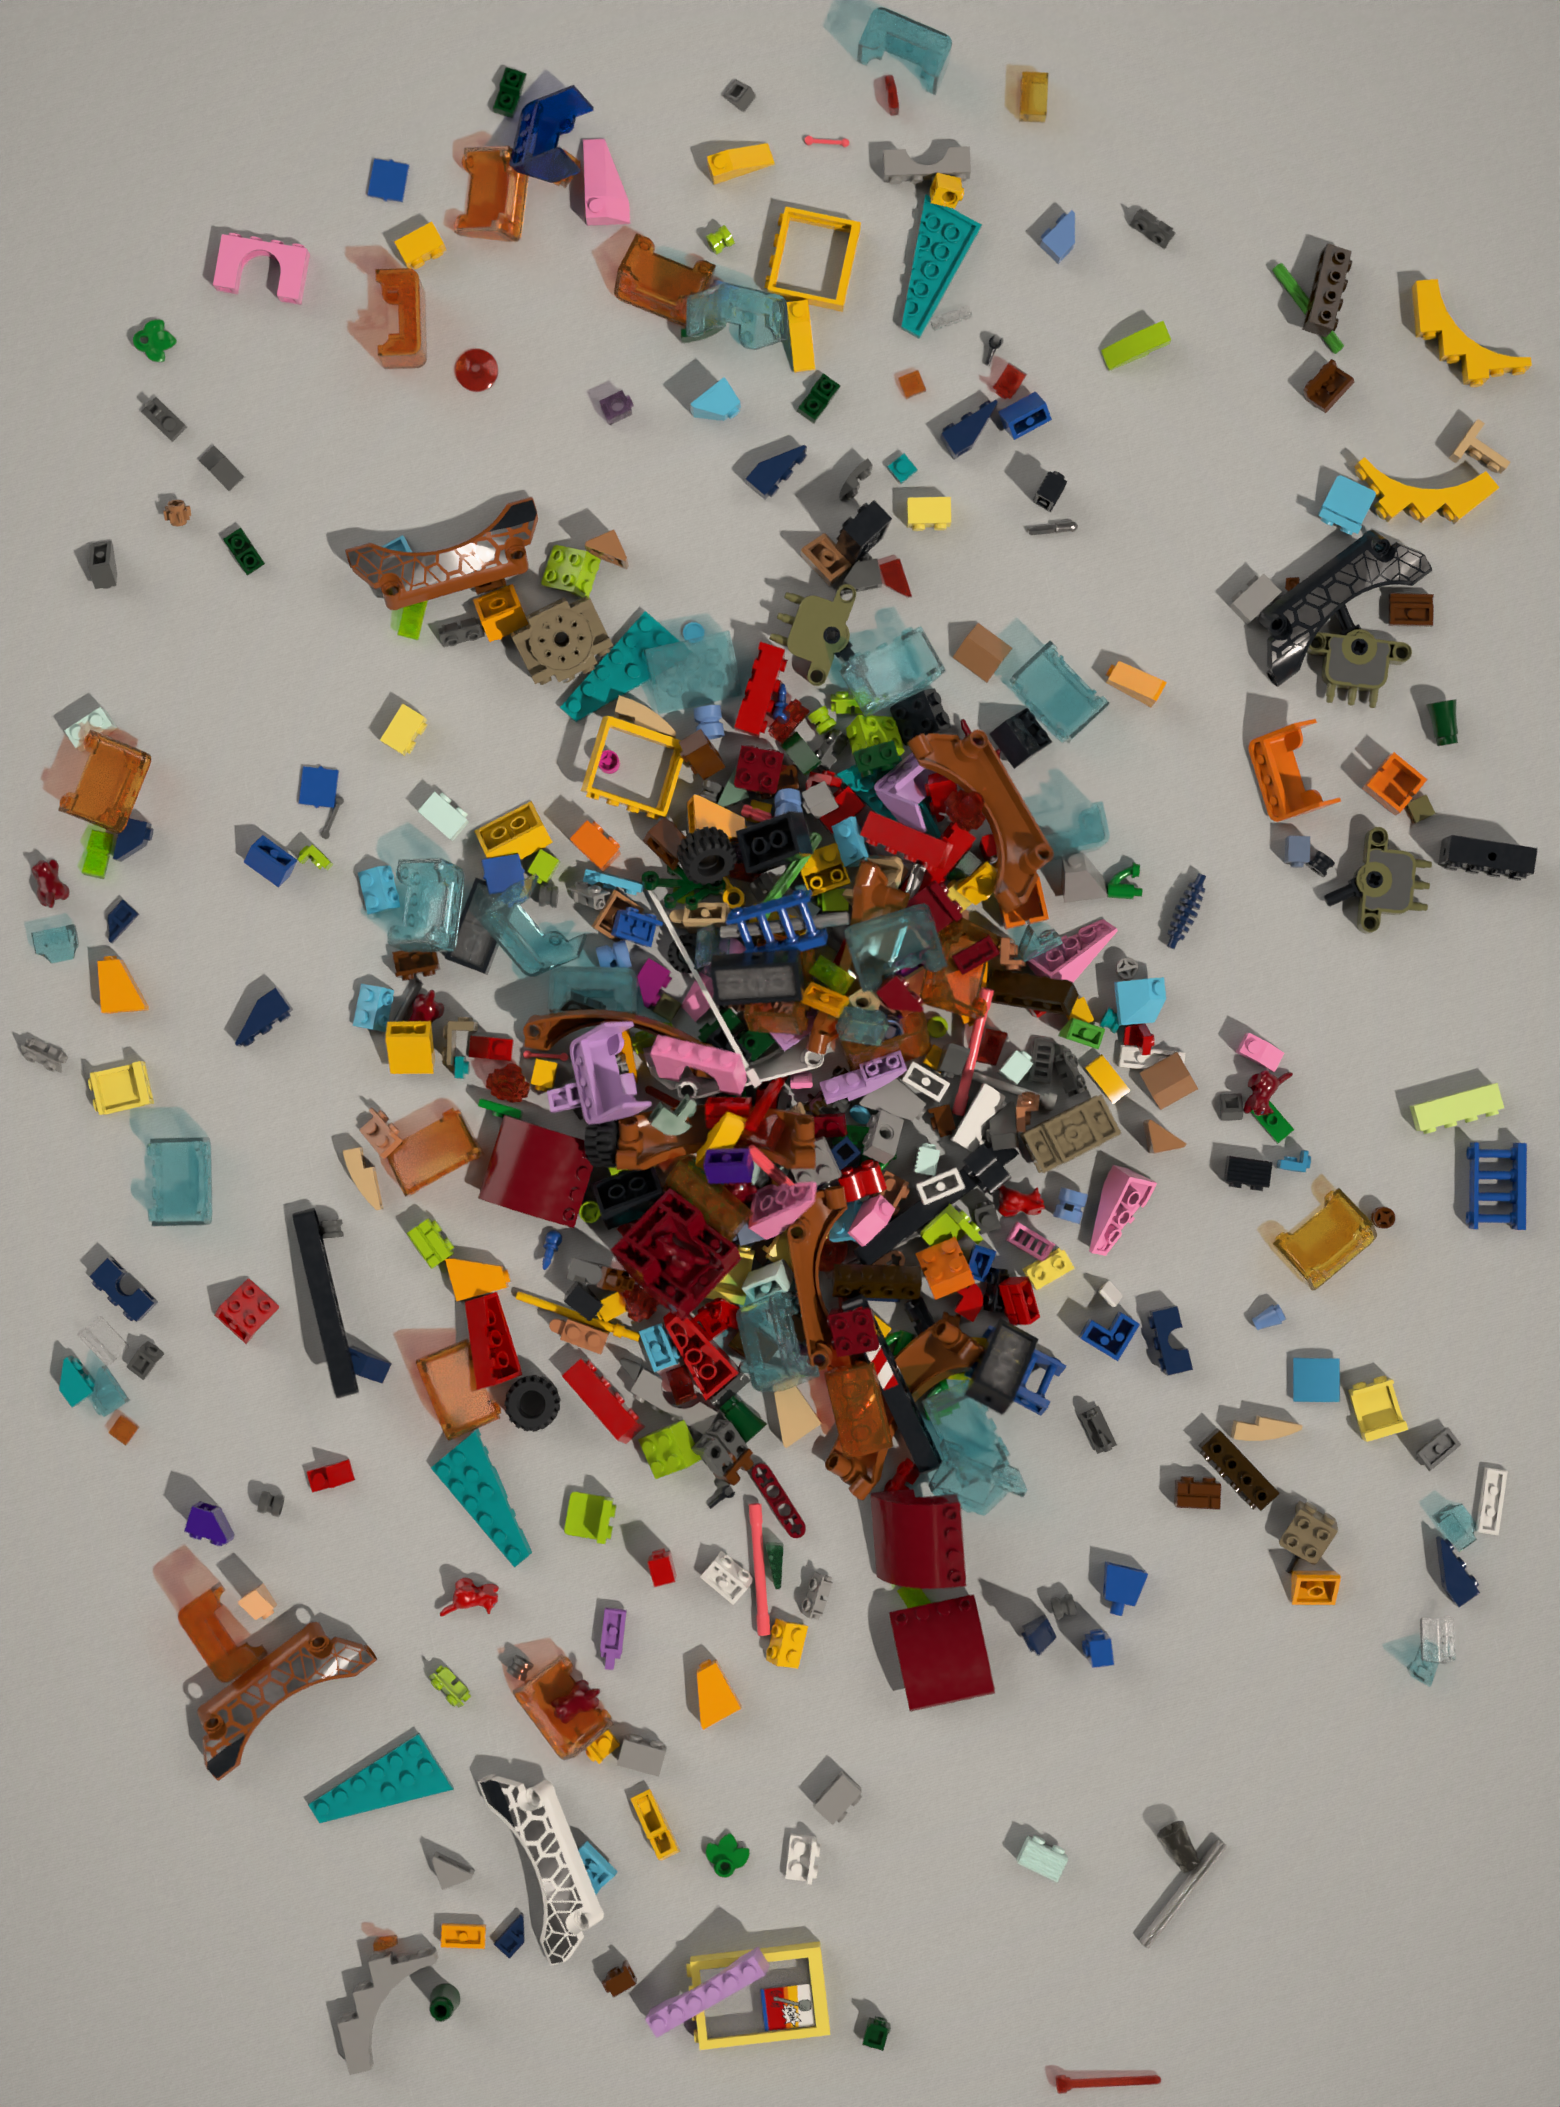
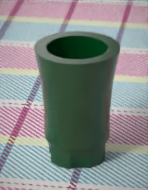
(1444, 721)
(742, 1418)
(445, 1995)

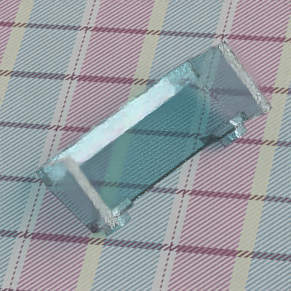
(522, 938)

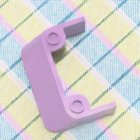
(903, 790)
(599, 1075)

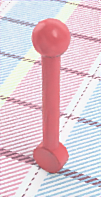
(809, 141)
(563, 1056)

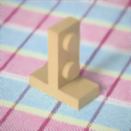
(1479, 450)

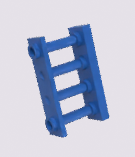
(812, 938)
(1517, 1196)
(1033, 1401)

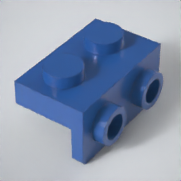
(635, 926)

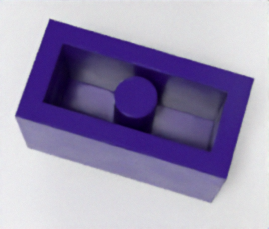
(729, 1165)

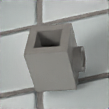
(819, 800)

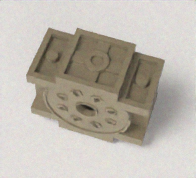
(576, 654)
(1070, 1134)

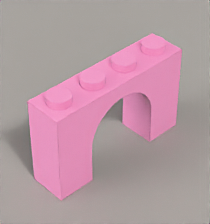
(237, 251)
(673, 1055)

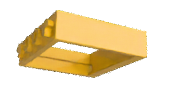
(819, 220)
(646, 734)

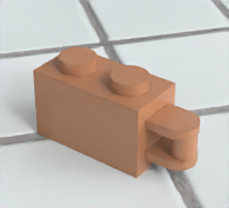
(580, 1334)

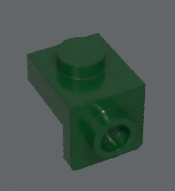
(876, 2033)

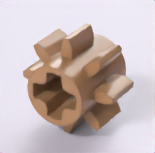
(177, 513)

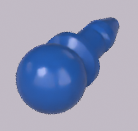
(781, 703)
(553, 1240)

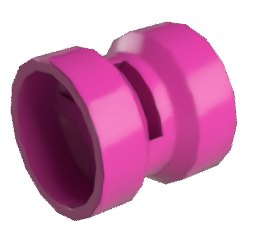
(609, 762)

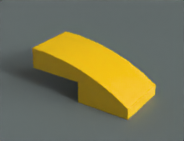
(1107, 1079)

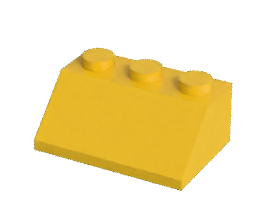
(514, 833)

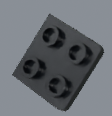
(920, 715)

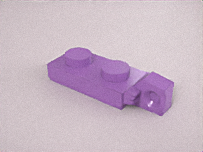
(612, 1635)

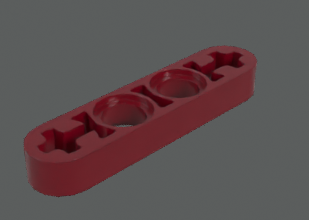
(781, 1498)

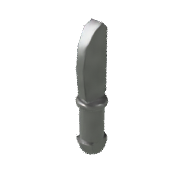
(1047, 529)

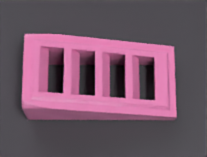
(801, 1080)
(1014, 1231)

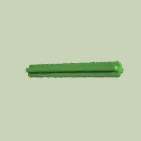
(1302, 301)
(791, 872)

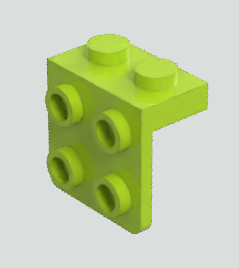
(571, 570)
(873, 730)
(948, 1225)
(590, 1516)

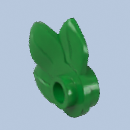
(157, 340)
(727, 1852)

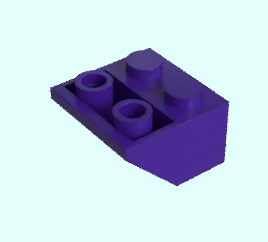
(210, 1523)

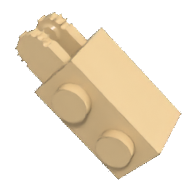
(703, 916)

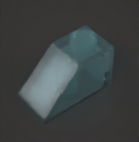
(107, 1393)

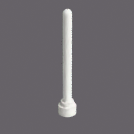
(1046, 1100)

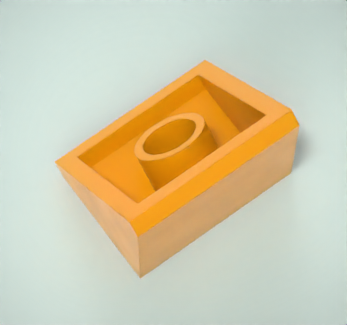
(1314, 1587)

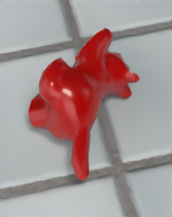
(1013, 1201)
(468, 1595)

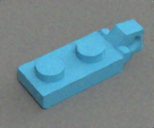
(611, 881)

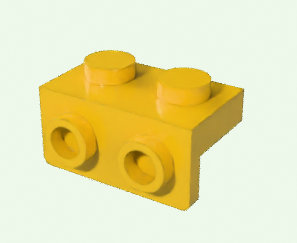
(786, 1643)

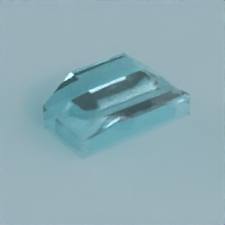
(56, 943)
(1456, 1525)

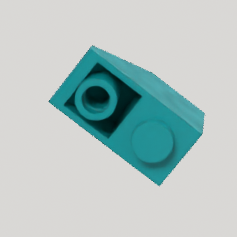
(74, 1382)

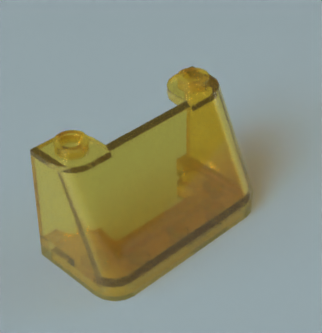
(1327, 1240)

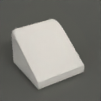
(1110, 1293)

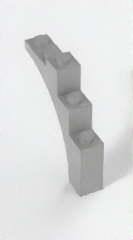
(386, 1974)

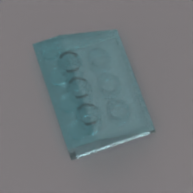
(693, 672)

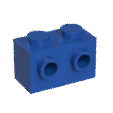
(1024, 415)
(270, 861)
(1098, 1648)

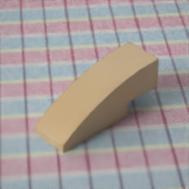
(642, 716)
(363, 1177)
(1263, 1429)

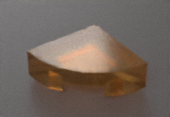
(385, 1942)

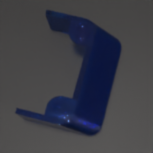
(539, 131)

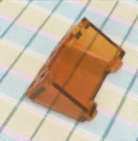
(494, 196)
(659, 282)
(107, 783)
(948, 987)
(912, 1044)
(434, 1152)
(453, 1391)
(536, 1697)

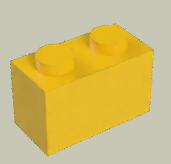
(420, 246)

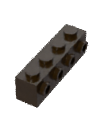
(1327, 290)
(1033, 992)
(876, 1281)
(1238, 1469)

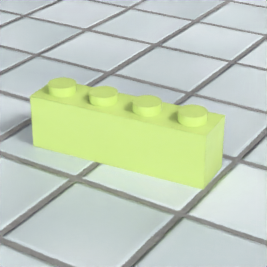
(1457, 1107)

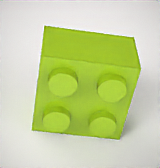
(669, 1449)

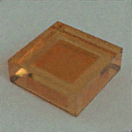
(912, 384)
(123, 1429)

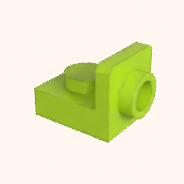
(319, 858)

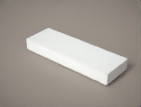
(1132, 1058)
(1491, 1501)

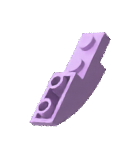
(865, 1080)
(568, 1096)

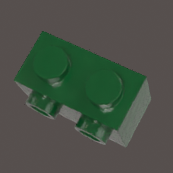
(755, 1042)

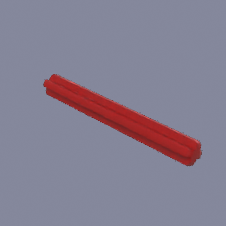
(765, 1103)

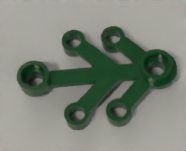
(651, 880)

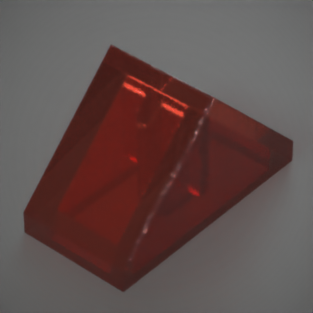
(991, 1046)
(767, 1133)
(681, 1385)

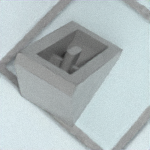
(450, 1871)

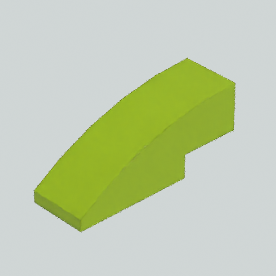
(1136, 345)

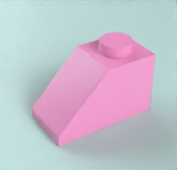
(1260, 1052)
(871, 1219)

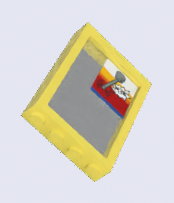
(776, 2007)

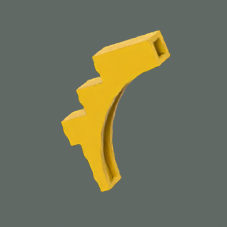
(1453, 344)
(1395, 496)

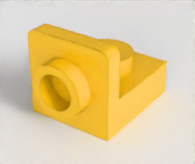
(602, 1747)

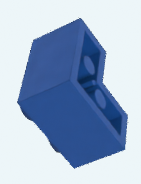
(1110, 1341)

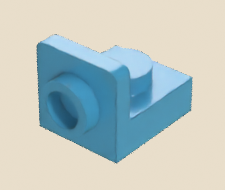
(1291, 1163)

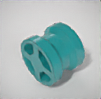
(1110, 1020)

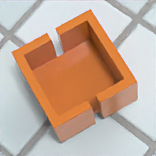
(1393, 782)
(595, 845)
(1032, 911)
(945, 1268)

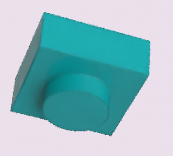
(902, 468)
(461, 1067)

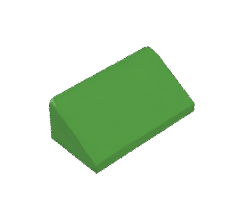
(1082, 1033)

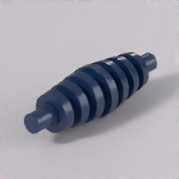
(1186, 911)

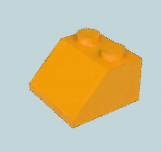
(500, 612)

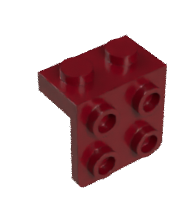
(758, 769)
(940, 905)
(852, 1331)

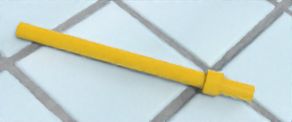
(618, 1330)

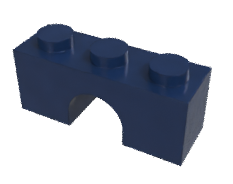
(108, 1278)
(1163, 1322)

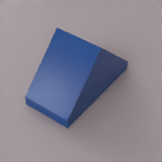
(981, 1261)

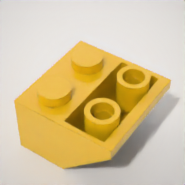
(824, 870)

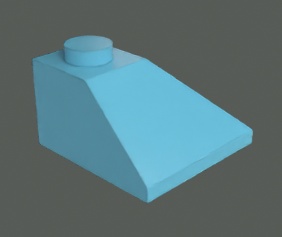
(717, 403)
(1139, 1000)

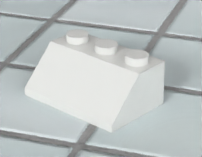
(976, 1119)

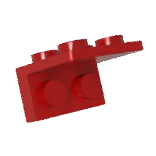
(246, 1310)

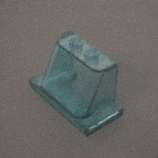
(975, 1483)

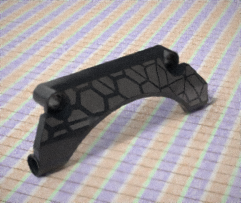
(1308, 606)

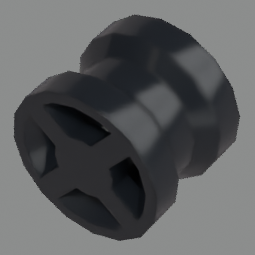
(1321, 864)

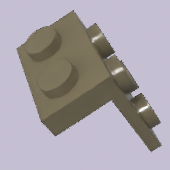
(449, 1033)
(1309, 1533)

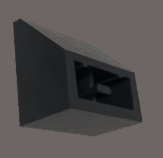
(1020, 737)

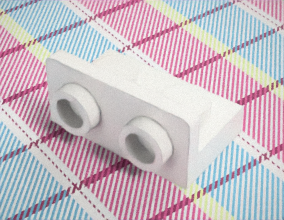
(727, 1577)
(801, 1858)

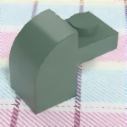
(675, 1121)

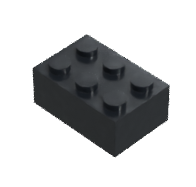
(863, 531)
(774, 842)
(627, 1195)

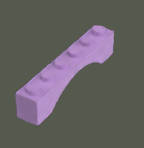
(727, 1982)

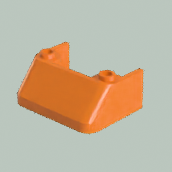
(1280, 776)

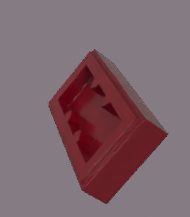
(975, 954)

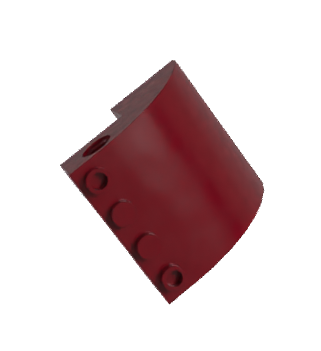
(537, 1172)
(690, 1232)
(918, 1539)
(942, 1652)

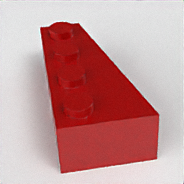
(760, 690)
(905, 840)
(961, 842)
(490, 1342)
(701, 1354)
(603, 1401)

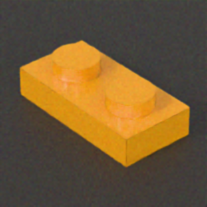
(825, 999)
(463, 1936)

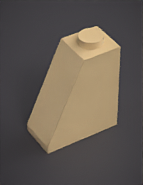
(794, 1415)

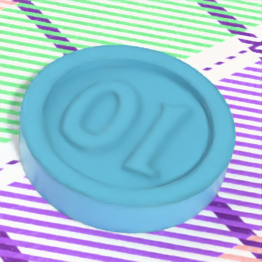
(693, 630)
(860, 1114)

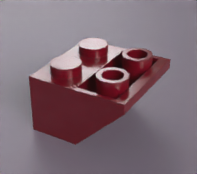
(896, 996)

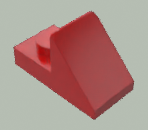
(491, 1048)
(330, 1475)

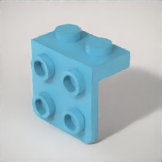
(1347, 504)
(850, 843)

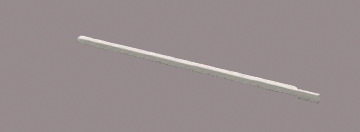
(750, 1072)

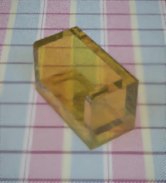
(1033, 97)

